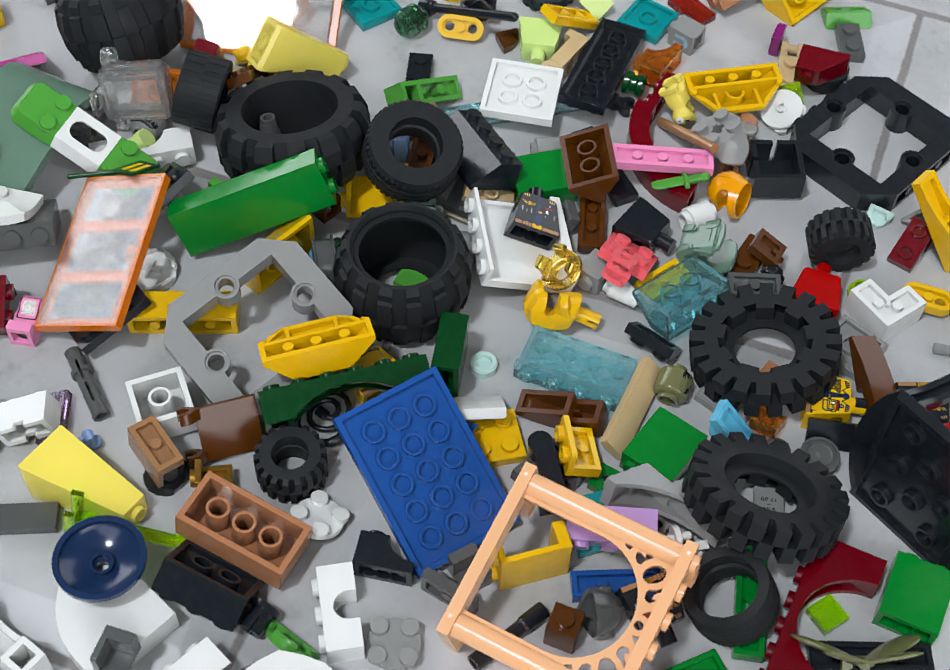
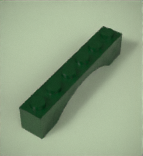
(290, 402)

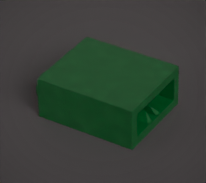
(451, 349)

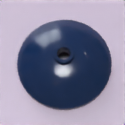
(98, 543)

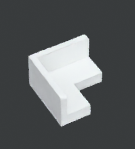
(882, 313)

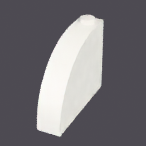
(135, 611)

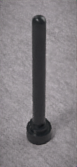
(432, 8)

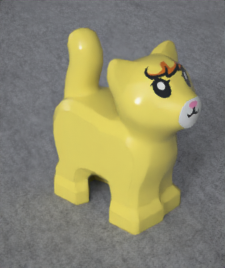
(678, 99)

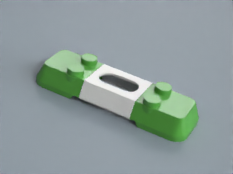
(49, 119)

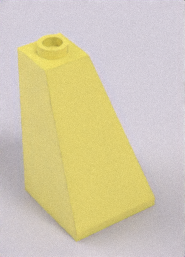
(287, 48)
(68, 464)

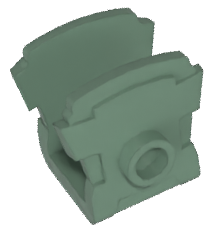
(708, 245)

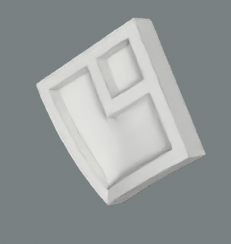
(18, 205)

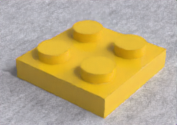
(500, 439)

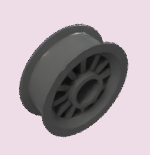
(323, 256)

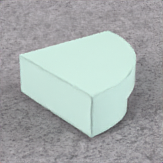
(879, 216)

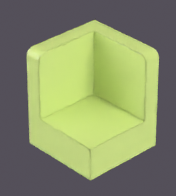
(596, 7)

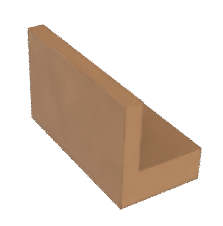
(154, 448)

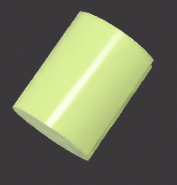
(143, 138)

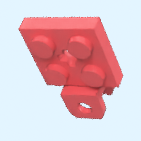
(625, 260)

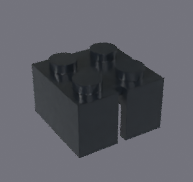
(776, 178)

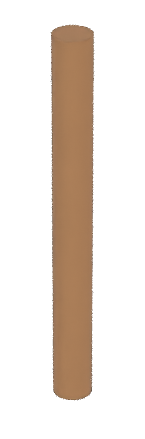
(688, 135)

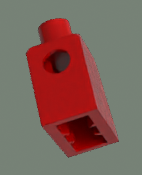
(822, 285)

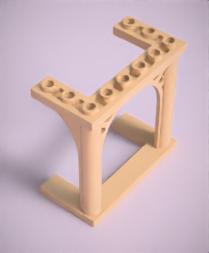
(532, 489)

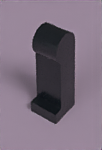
(543, 453)

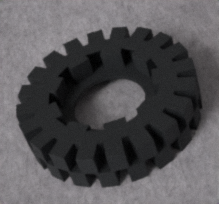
(805, 323)
(799, 534)

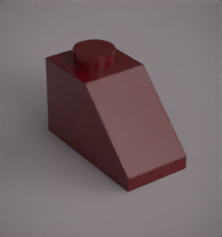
(820, 65)

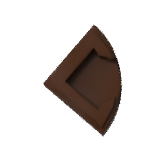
(507, 39)

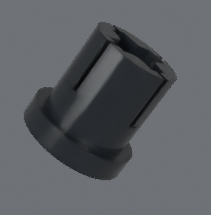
(258, 617)

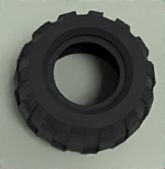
(131, 26)
(398, 239)

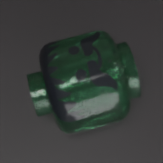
(411, 20)

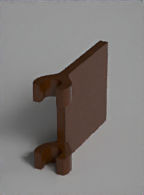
(223, 428)

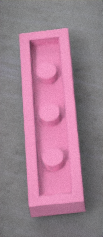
(663, 159)

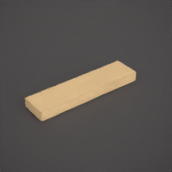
(631, 408)

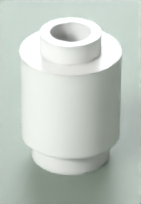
(697, 213)

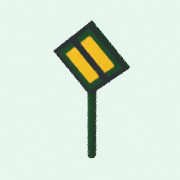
(129, 170)

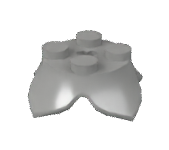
(729, 133)

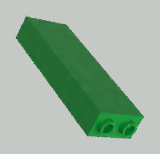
(253, 202)

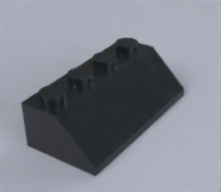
(486, 157)

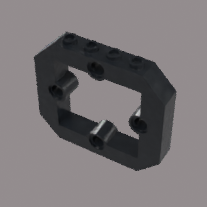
(903, 113)

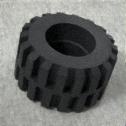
(840, 238)
(284, 444)

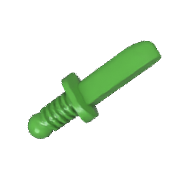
(684, 179)

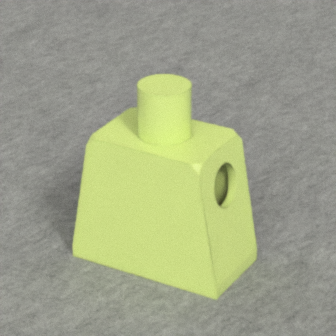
(538, 39)

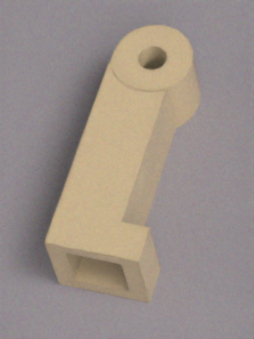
(569, 52)

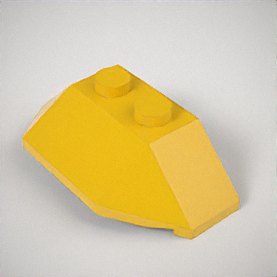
(736, 87)
(317, 346)

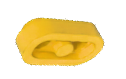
(461, 27)
(937, 299)

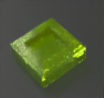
(827, 614)

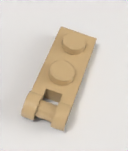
(787, 63)

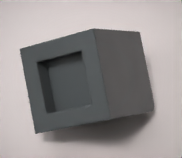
(460, 561)
(115, 650)

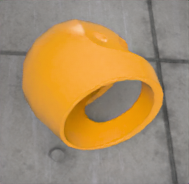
(731, 191)

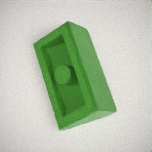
(857, 14)

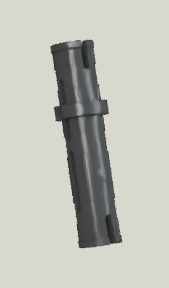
(77, 360)

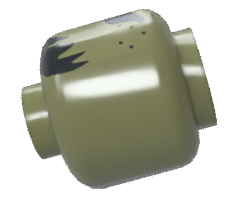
(673, 385)

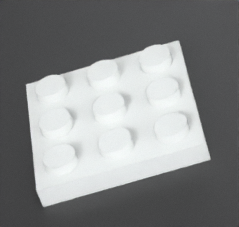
(521, 92)

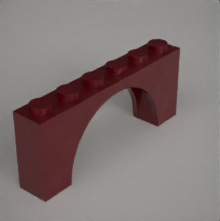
(840, 571)

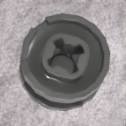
(823, 451)

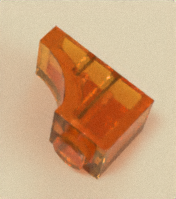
(657, 62)

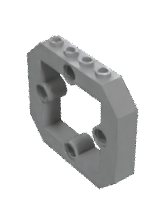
(235, 272)

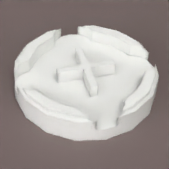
(158, 271)

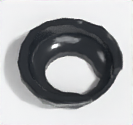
(169, 487)

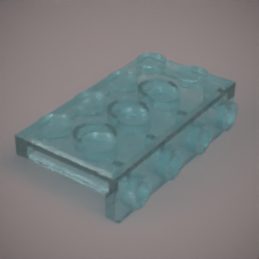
(574, 366)

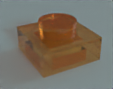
(767, 426)

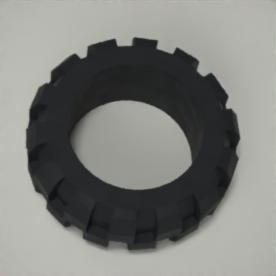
(310, 113)

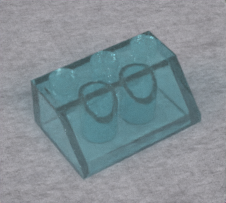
(678, 295)

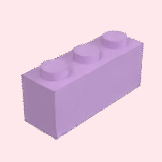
(582, 538)

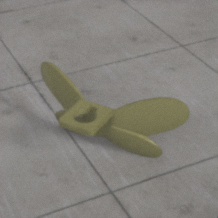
(886, 652)

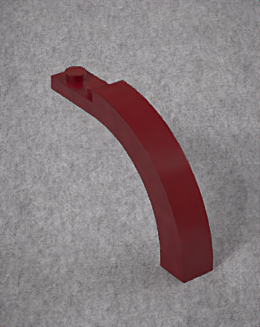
(639, 134)

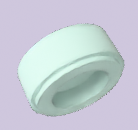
(483, 365)

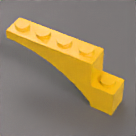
(936, 212)

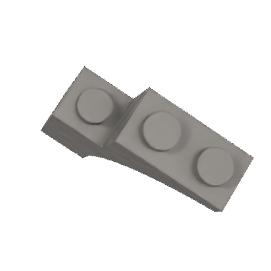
(649, 489)

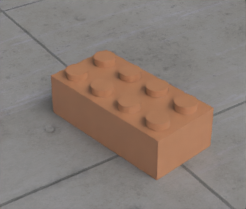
(243, 529)

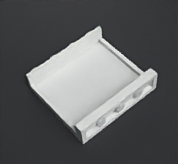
(501, 259)

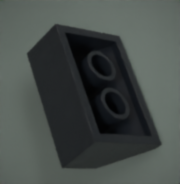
(206, 585)

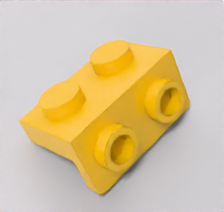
(577, 449)

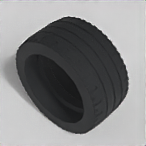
(749, 623)

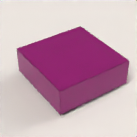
(777, 39)

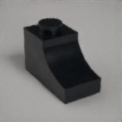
(378, 560)

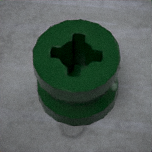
(634, 84)

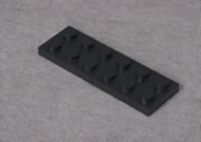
(601, 67)

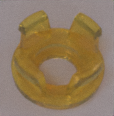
(550, 267)

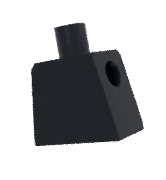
(645, 226)

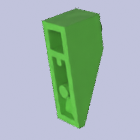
(431, 89)

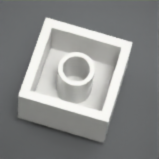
(161, 396)

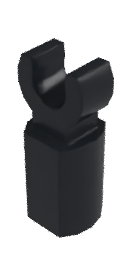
(622, 104)

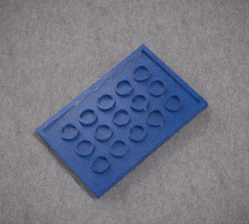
(423, 469)

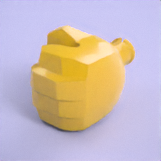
(564, 313)

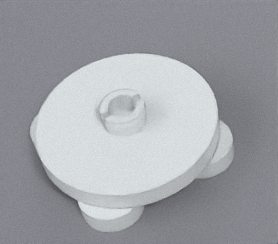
(782, 111)
(321, 514)

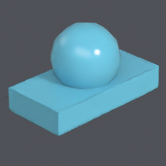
(727, 420)

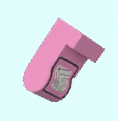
(24, 322)

